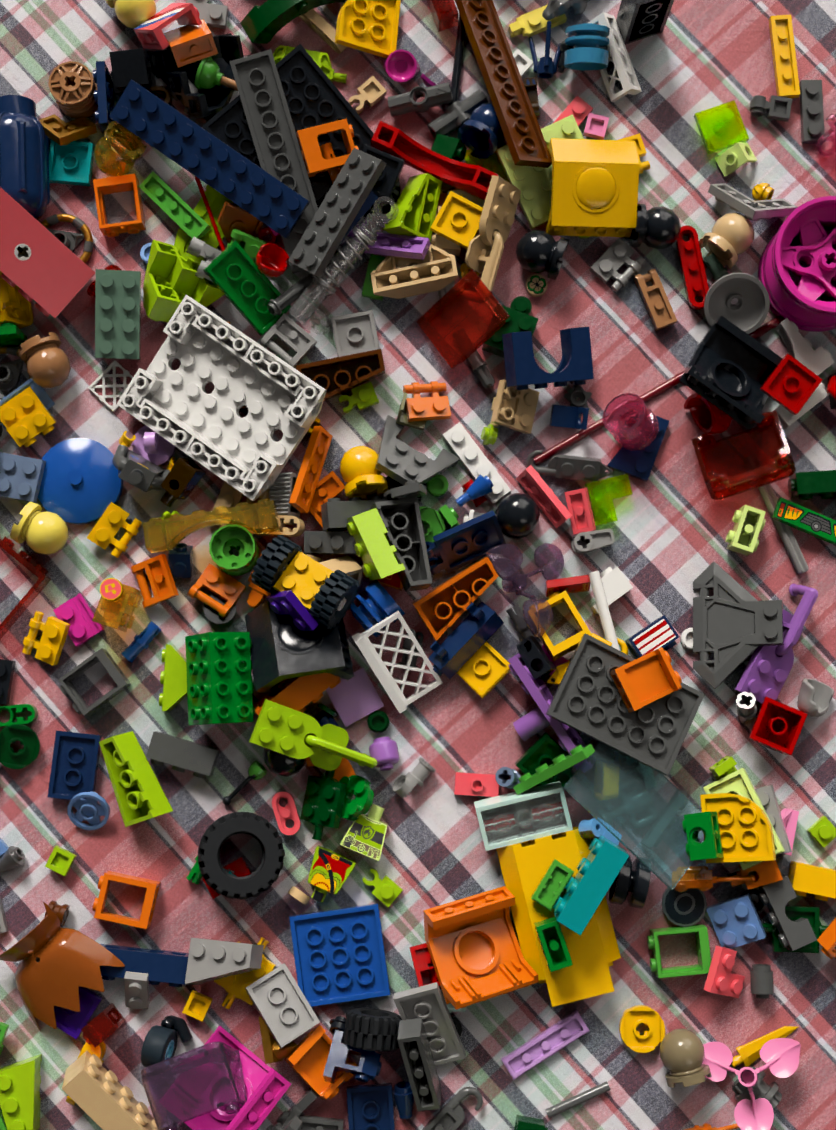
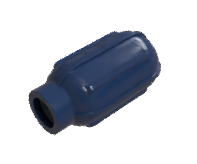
(24, 155)

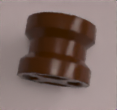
(60, 910)

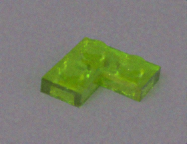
(602, 494)

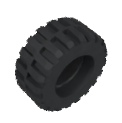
(262, 877)

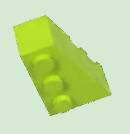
(416, 207)
(373, 545)

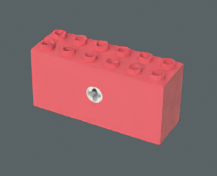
(45, 268)

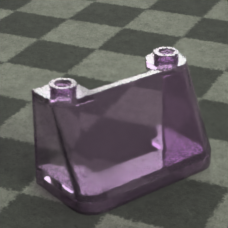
(194, 1085)

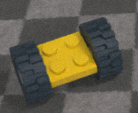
(319, 589)

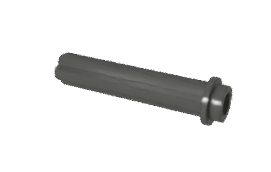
(276, 306)

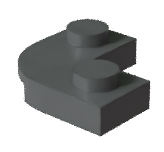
(410, 490)

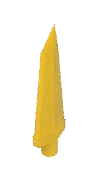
(751, 1051)

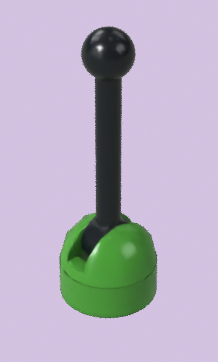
(256, 771)

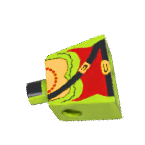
(328, 872)

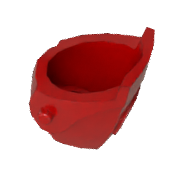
(706, 415)

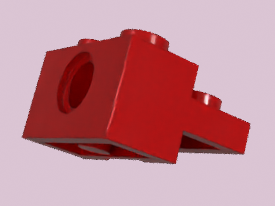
(421, 959)

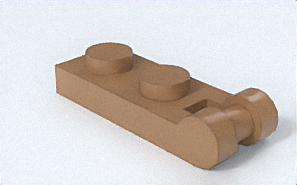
(655, 299)

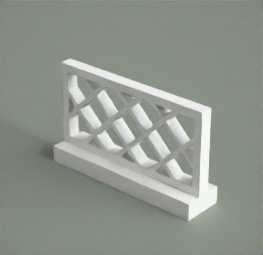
(385, 675)

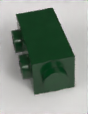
(811, 484)

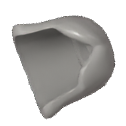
(815, 691)

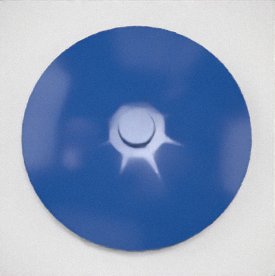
(79, 480)

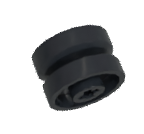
(631, 884)

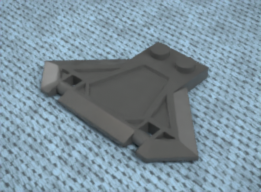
(730, 624)

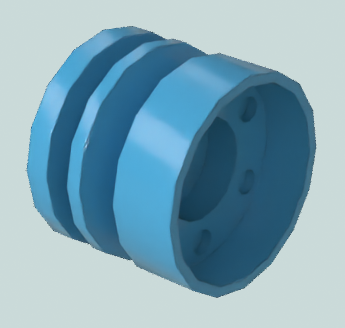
(586, 40)

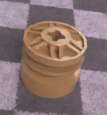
(73, 89)

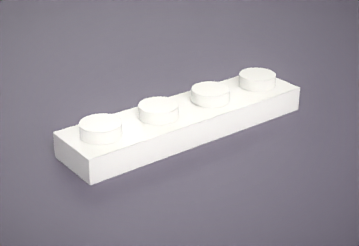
(475, 460)

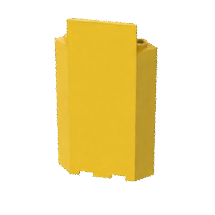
(590, 953)

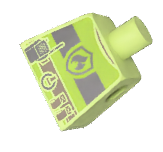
(367, 834)

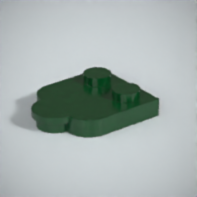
(542, 752)

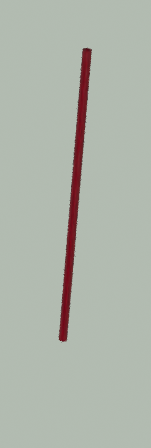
(646, 397)

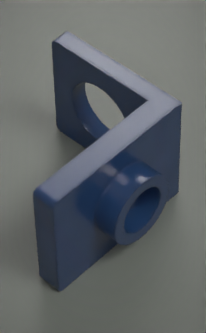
(569, 417)

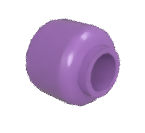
(385, 752)

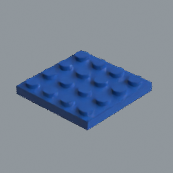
(340, 955)

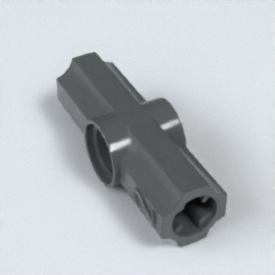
(407, 103)
(457, 114)

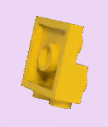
(26, 417)

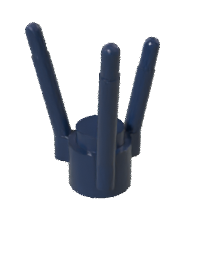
(545, 67)

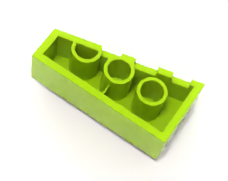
(133, 779)

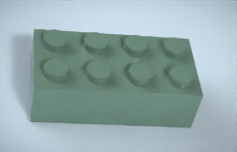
(117, 314)

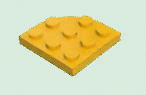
(369, 26)
(742, 826)

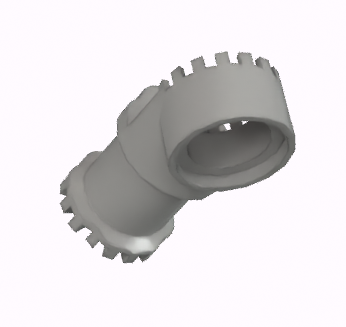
(407, 782)

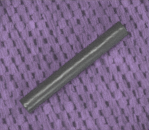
(578, 1099)

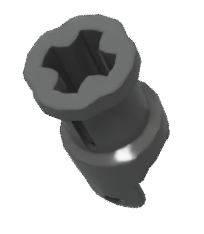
(407, 645)
(746, 707)

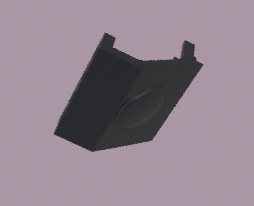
(730, 371)
(286, 652)

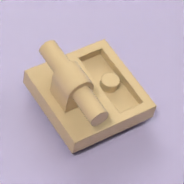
(514, 408)

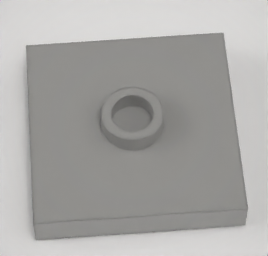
(355, 333)

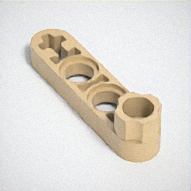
(323, 29)

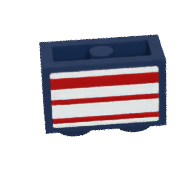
(652, 637)

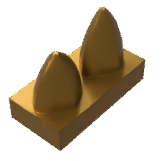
(271, 1050)

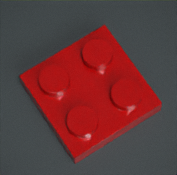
(791, 384)

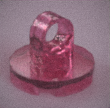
(830, 135)

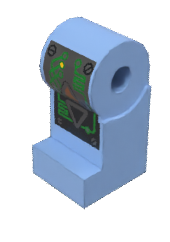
(593, 829)

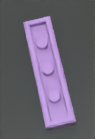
(545, 1044)

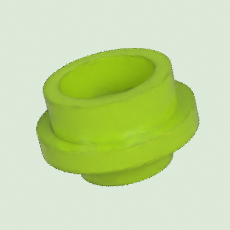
(489, 434)

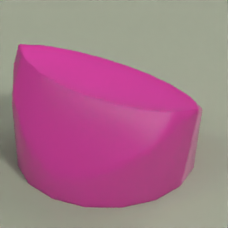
(401, 66)

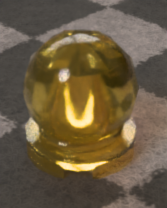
(117, 150)

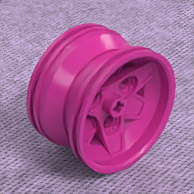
(816, 250)

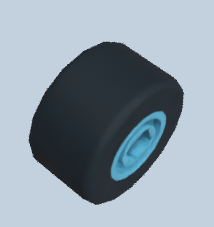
(158, 1045)

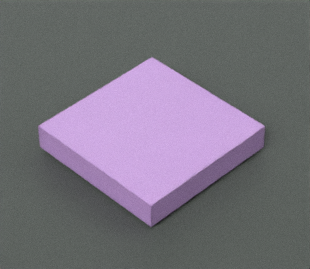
(355, 697)

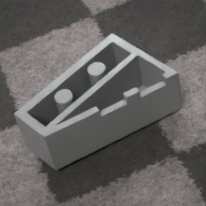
(218, 959)

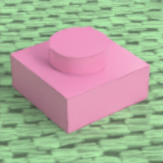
(596, 126)

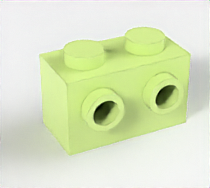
(747, 525)

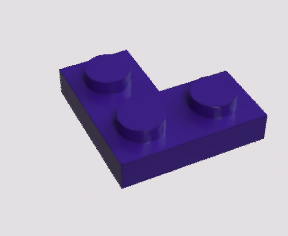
(287, 603)

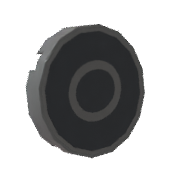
(684, 907)

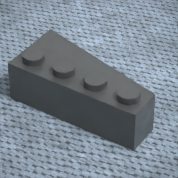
(406, 533)

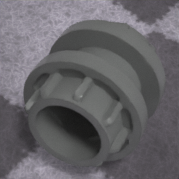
(760, 1090)

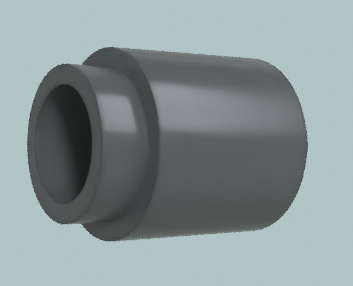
(761, 980)

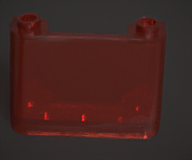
(745, 459)

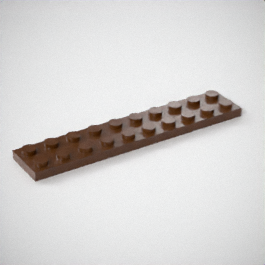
(504, 83)

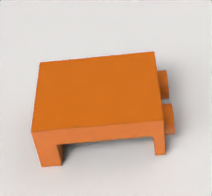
(191, 43)
(646, 679)
(310, 1061)

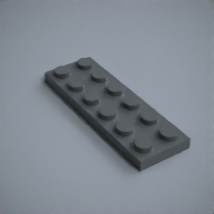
(337, 212)

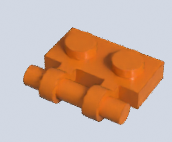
(426, 408)

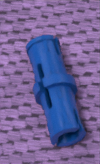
(141, 641)

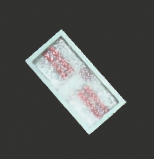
(523, 817)

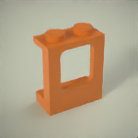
(311, 150)

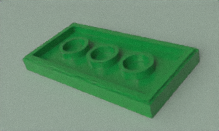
(245, 286)

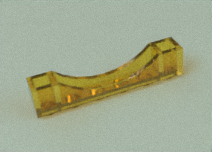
(167, 533)

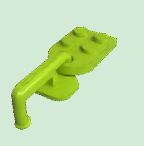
(303, 737)

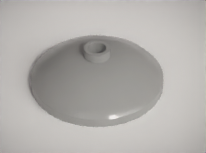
(751, 305)

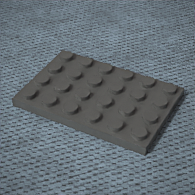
(594, 707)

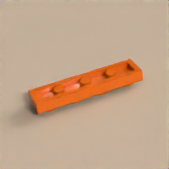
(310, 469)

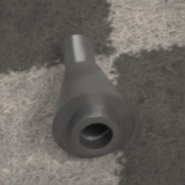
(12, 858)

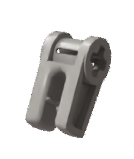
(594, 539)

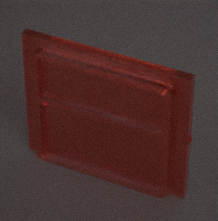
(463, 319)

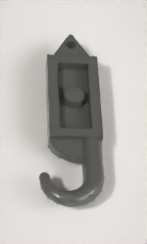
(452, 1113)

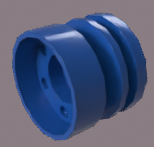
(375, 608)

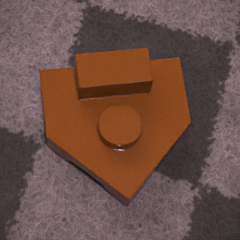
(235, 217)

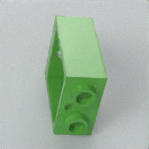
(702, 946)

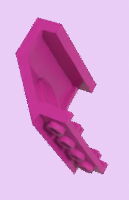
(262, 1087)

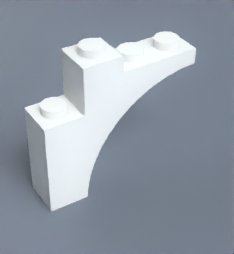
(816, 361)

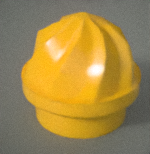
(762, 192)

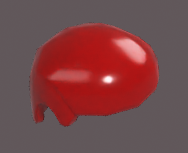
(272, 260)

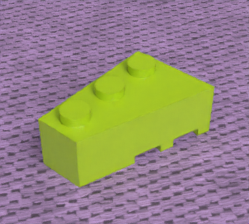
(21, 1094)

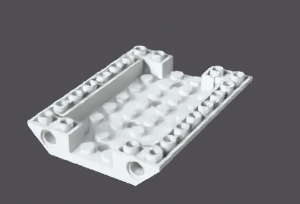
(210, 424)

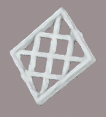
(102, 398)

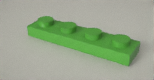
(174, 206)
(559, 764)

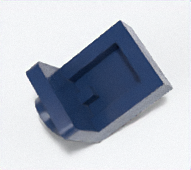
(181, 561)

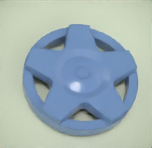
(88, 810)

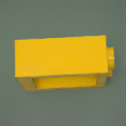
(572, 642)

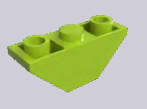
(173, 678)

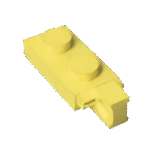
(533, 23)

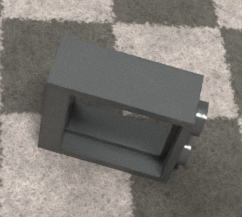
(112, 668)

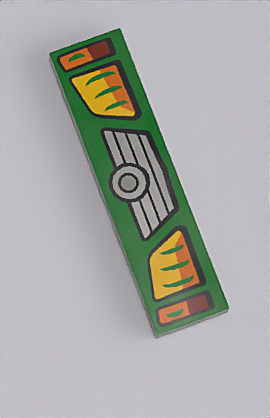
(805, 520)

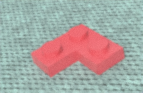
(720, 978)

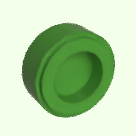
(438, 485)

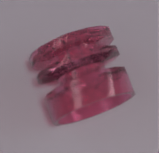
(630, 421)

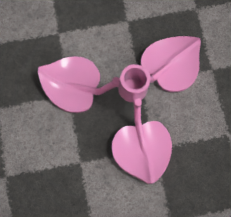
(781, 1057)

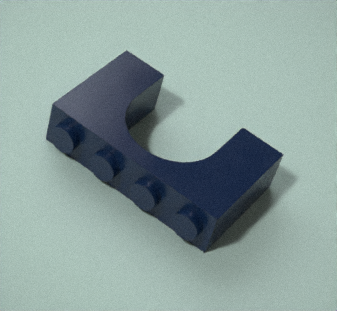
(523, 370)

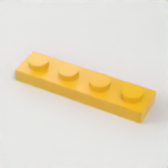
(784, 56)

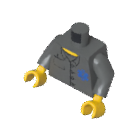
(137, 469)

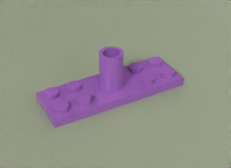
(537, 719)

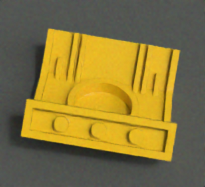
(593, 187)

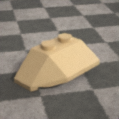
(411, 277)

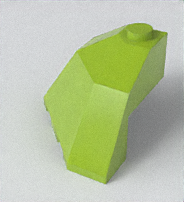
(170, 279)

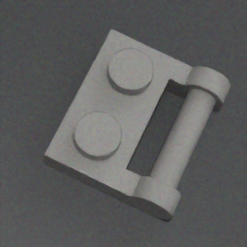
(292, 336)

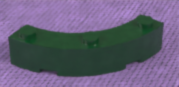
(273, 15)

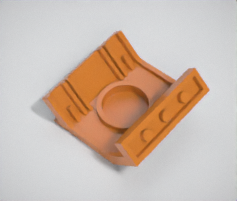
(476, 948)

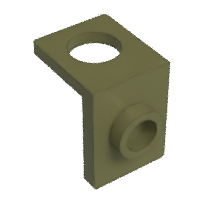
(402, 417)

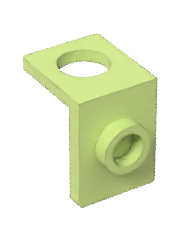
(735, 157)

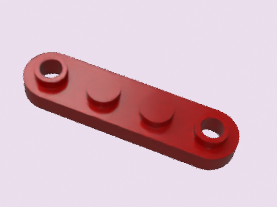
(692, 267)

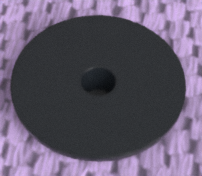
(212, 615)

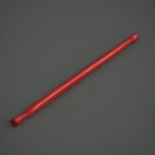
(210, 214)

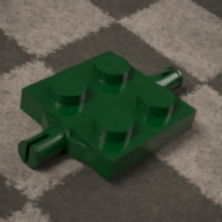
(323, 802)
(794, 913)

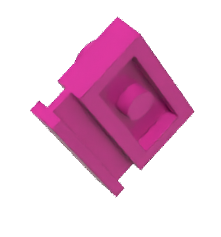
(80, 616)

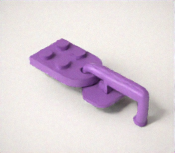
(772, 664)

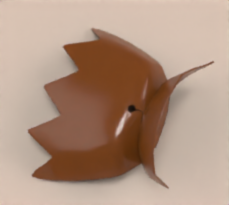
(65, 963)

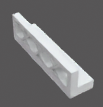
(621, 61)

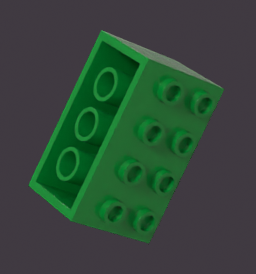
(219, 678)

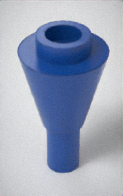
(479, 488)

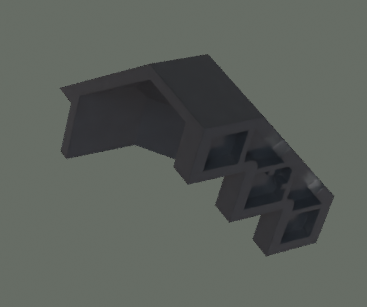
(181, 80)

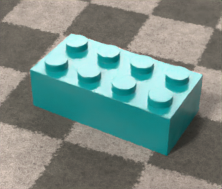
(590, 884)

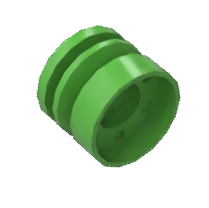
(229, 538)

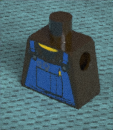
(187, 475)

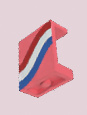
(150, 31)

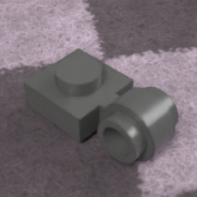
(777, 108)

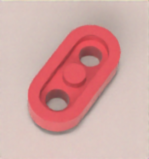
(286, 812)

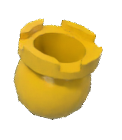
(360, 473)

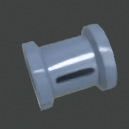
(505, 772)

